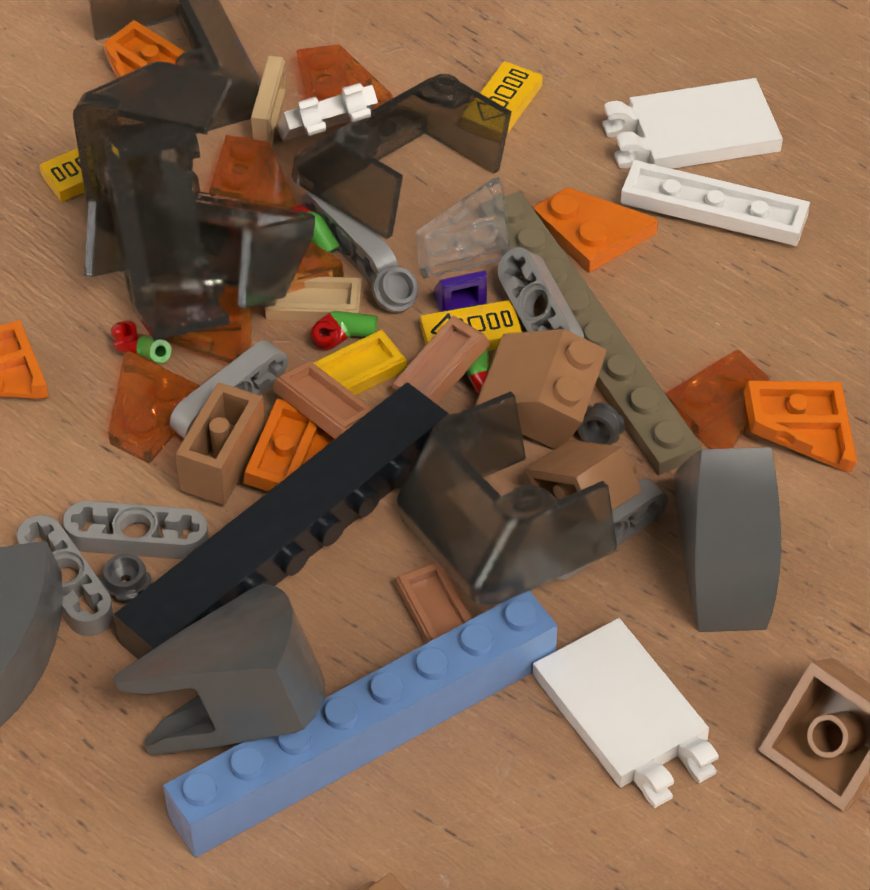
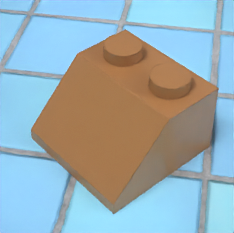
(551, 380)
(825, 733)

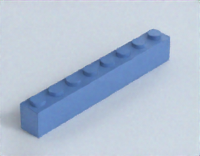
(360, 723)

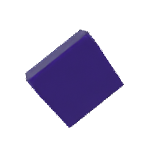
(461, 291)

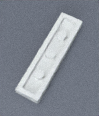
(715, 202)

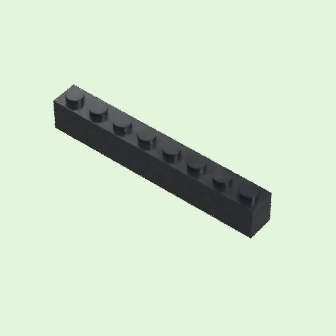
(286, 523)

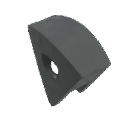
(730, 536)
(28, 619)
(249, 672)

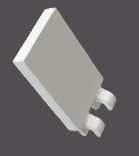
(316, 116)
(693, 125)
(627, 710)

